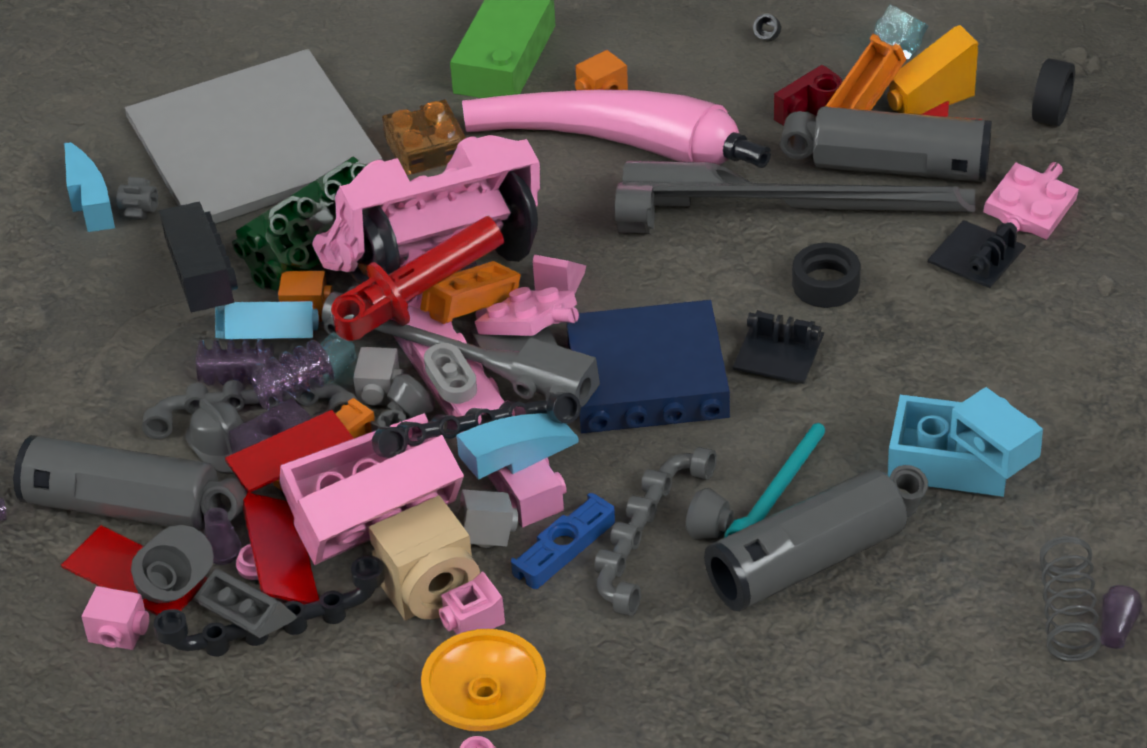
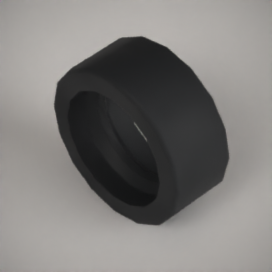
(1053, 92)
(826, 293)

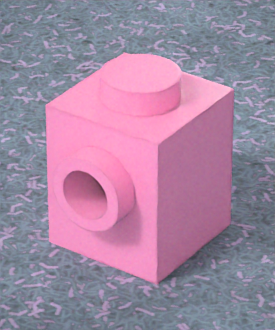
(115, 618)

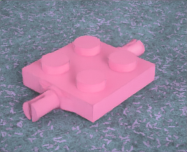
(1032, 199)
(527, 312)

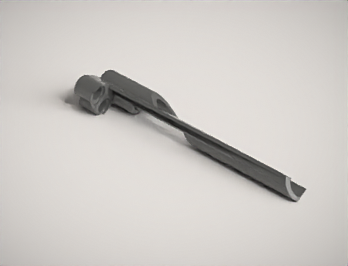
(674, 183)

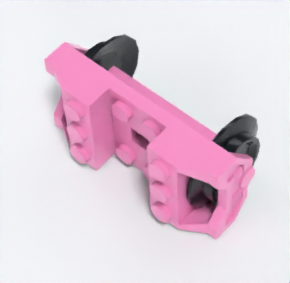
(387, 213)

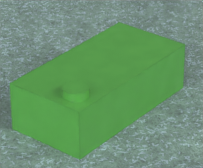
(501, 47)

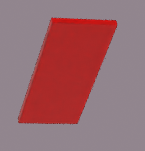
(261, 462)

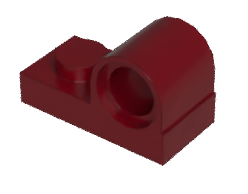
(806, 93)

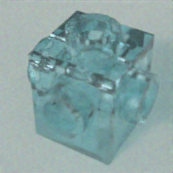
(901, 29)

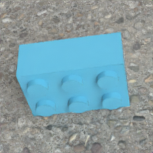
(924, 441)

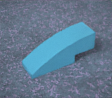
(87, 190)
(512, 443)

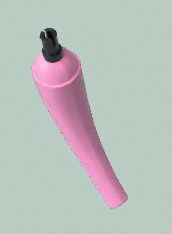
(653, 121)

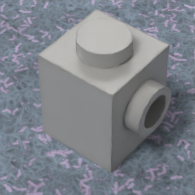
(375, 374)
(487, 517)

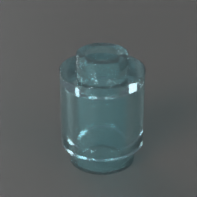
(340, 353)

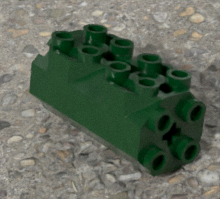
(285, 233)

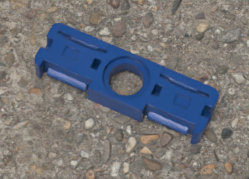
(547, 558)

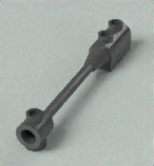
(532, 370)

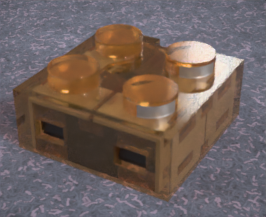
(423, 137)

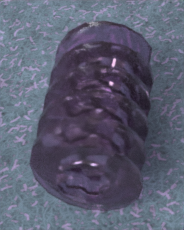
(230, 361)
(291, 372)

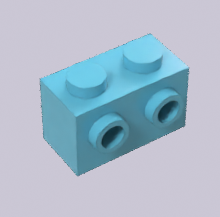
(996, 432)

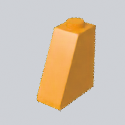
(937, 74)

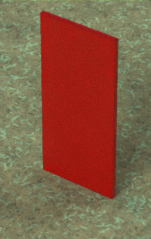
(278, 550)
(107, 562)

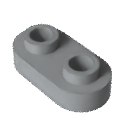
(450, 373)

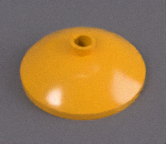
(479, 666)

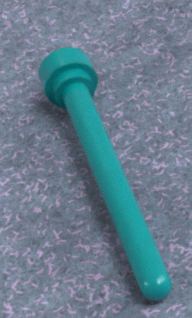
(781, 480)

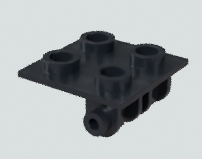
(978, 252)
(779, 348)

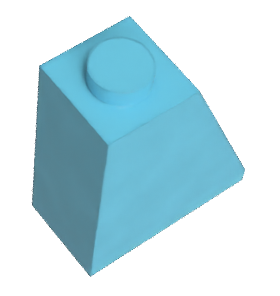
(266, 320)

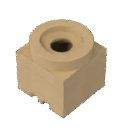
(422, 557)

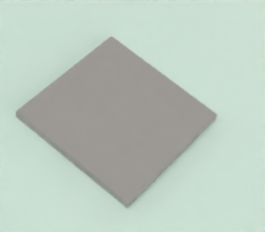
(250, 135)

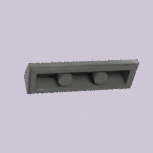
(242, 604)

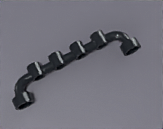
(391, 441)
(173, 630)

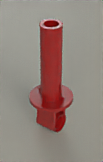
(387, 295)

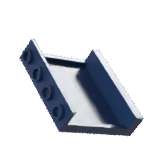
(652, 366)

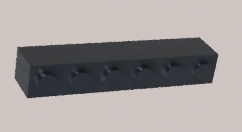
(198, 256)

